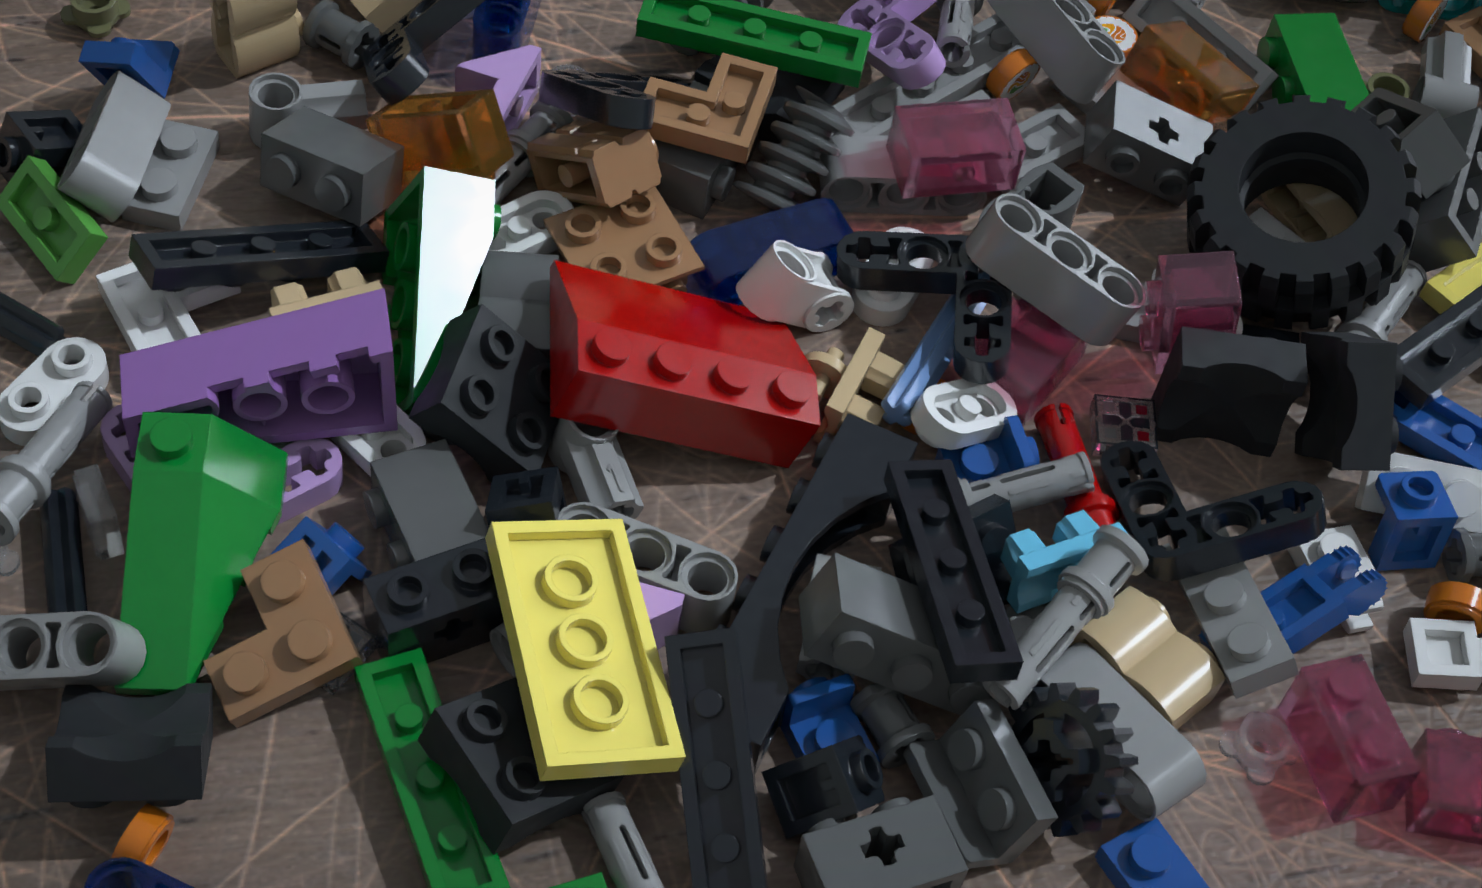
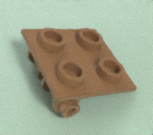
(628, 240)

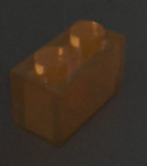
(1188, 73)
(446, 132)

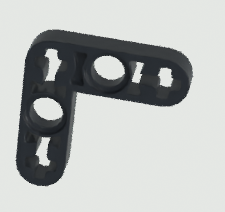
(396, 57)
(603, 96)
(952, 275)
(1193, 532)

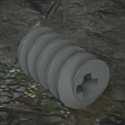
(796, 153)

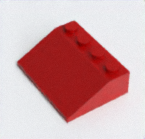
(677, 368)

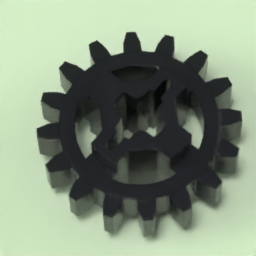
(1077, 727)

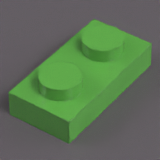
(51, 221)

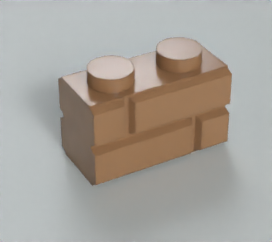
(595, 162)

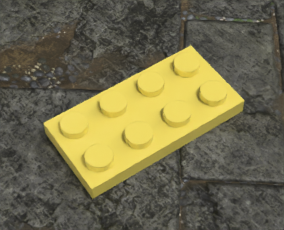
(583, 649)

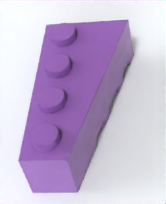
(275, 377)

